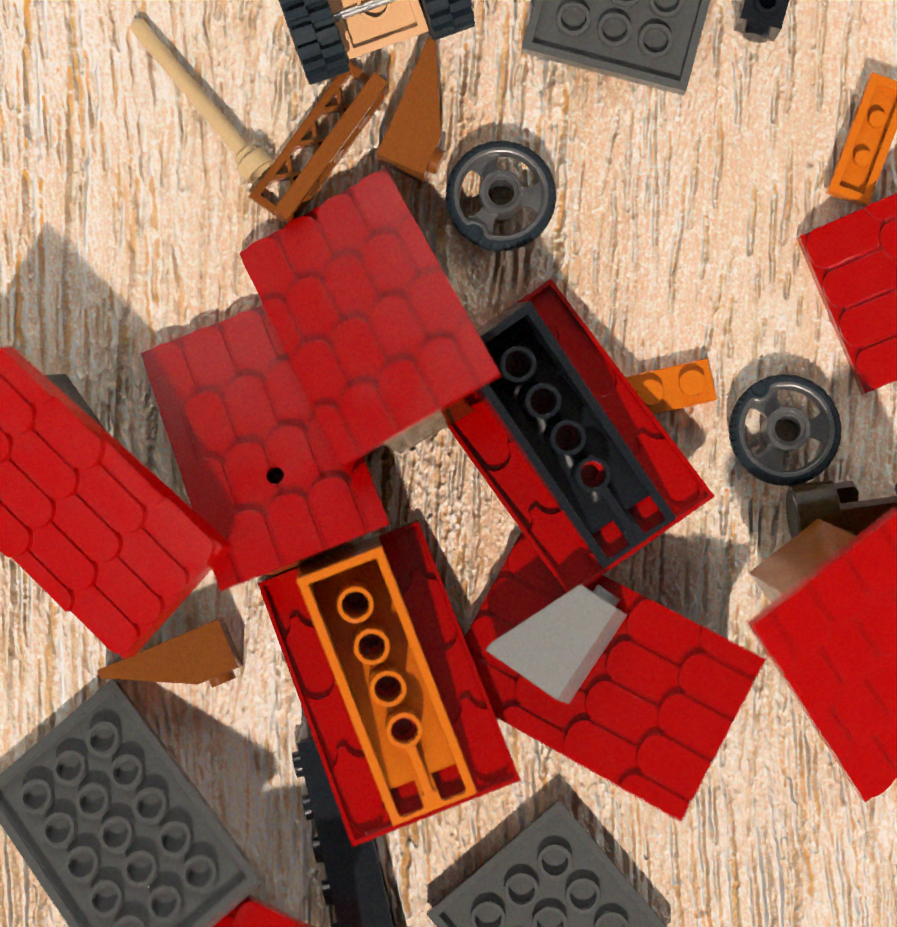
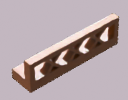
(332, 148)

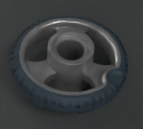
(538, 198)
(763, 398)

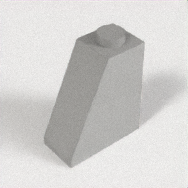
(561, 641)

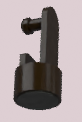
(835, 505)

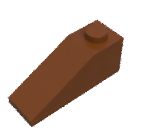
(415, 130)
(185, 659)

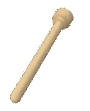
(251, 161)

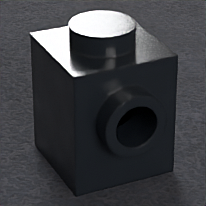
(761, 19)

